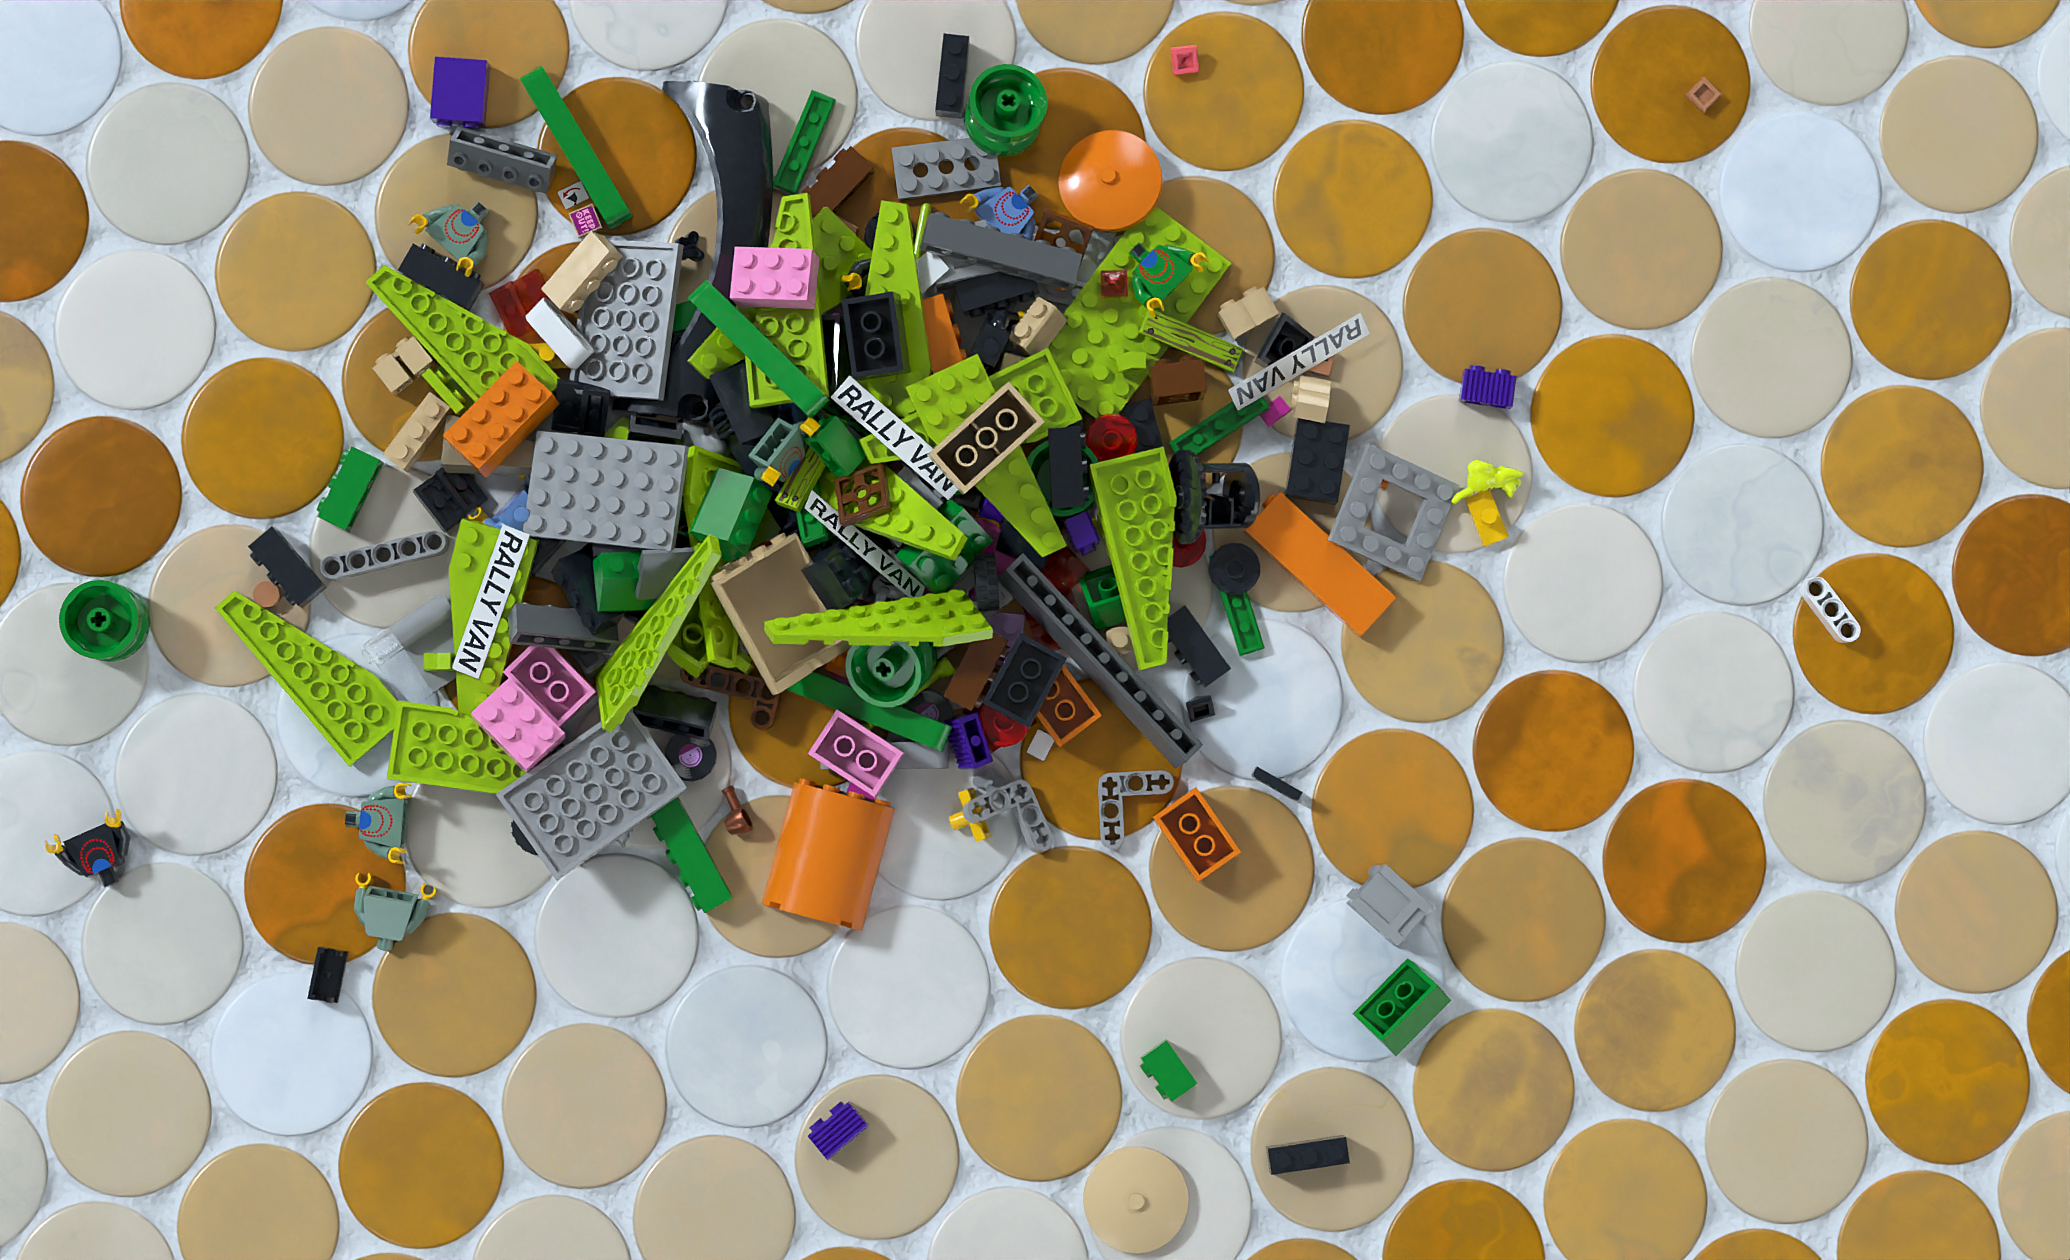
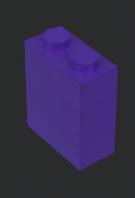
(459, 92)

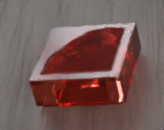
(1113, 283)

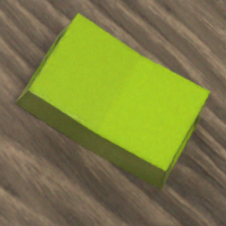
(1130, 361)
(438, 662)

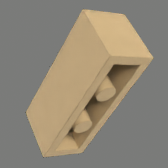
(582, 272)
(418, 432)

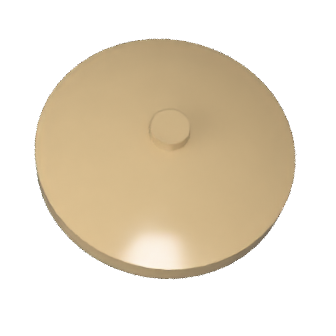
(1135, 1199)

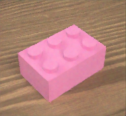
(774, 277)
(551, 683)
(518, 725)
(856, 753)

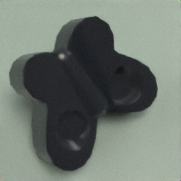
(690, 249)

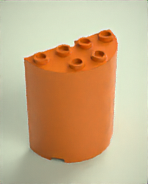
(828, 854)

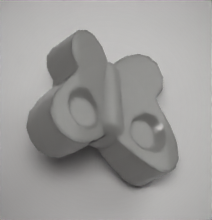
(989, 781)

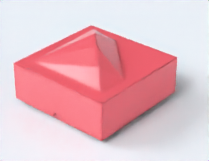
(1184, 59)

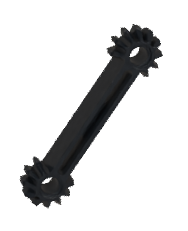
(783, 516)

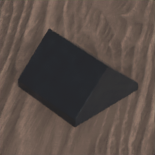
(1282, 340)
(1013, 544)

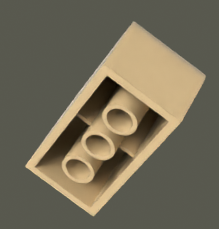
(985, 438)

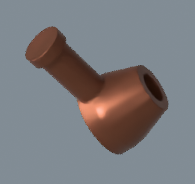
(739, 820)

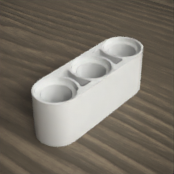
(559, 333)
(1842, 614)

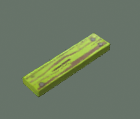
(1191, 340)
(802, 480)

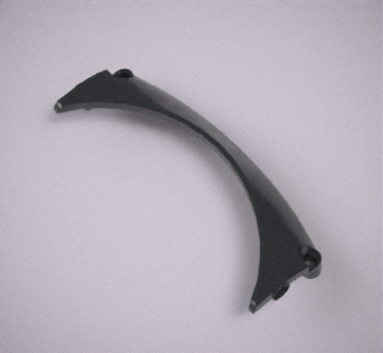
(742, 169)

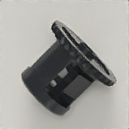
(1198, 510)

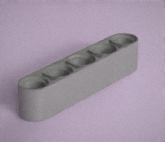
(372, 552)
(918, 756)

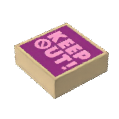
(585, 220)

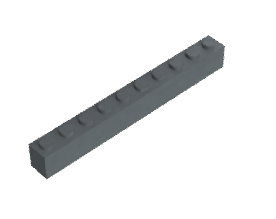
(1099, 661)

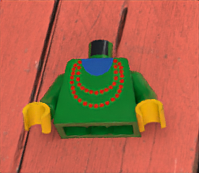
(1161, 272)

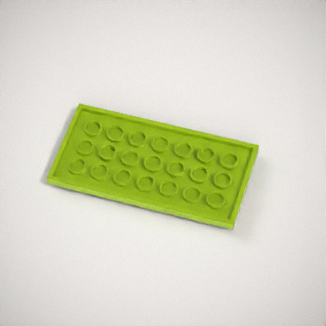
(1111, 326)

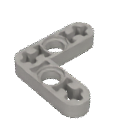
(1123, 790)
(1019, 805)

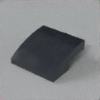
(580, 408)
(449, 497)

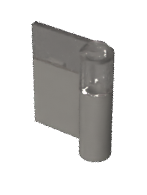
(402, 647)

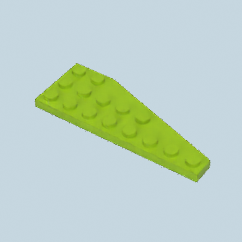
(836, 251)
(459, 340)
(911, 518)
(934, 618)
(719, 632)
(638, 656)
(333, 692)

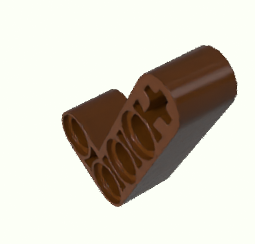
(730, 688)

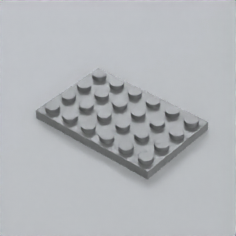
(632, 321)
(606, 490)
(591, 793)

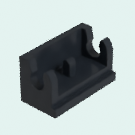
(654, 430)
(327, 974)

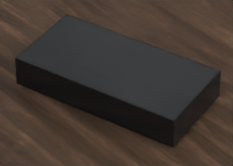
(1276, 784)

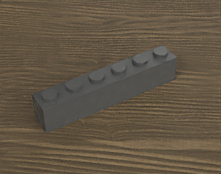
(1000, 251)

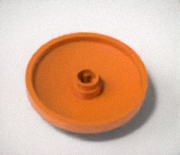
(1110, 181)

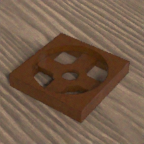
(1067, 224)
(858, 477)

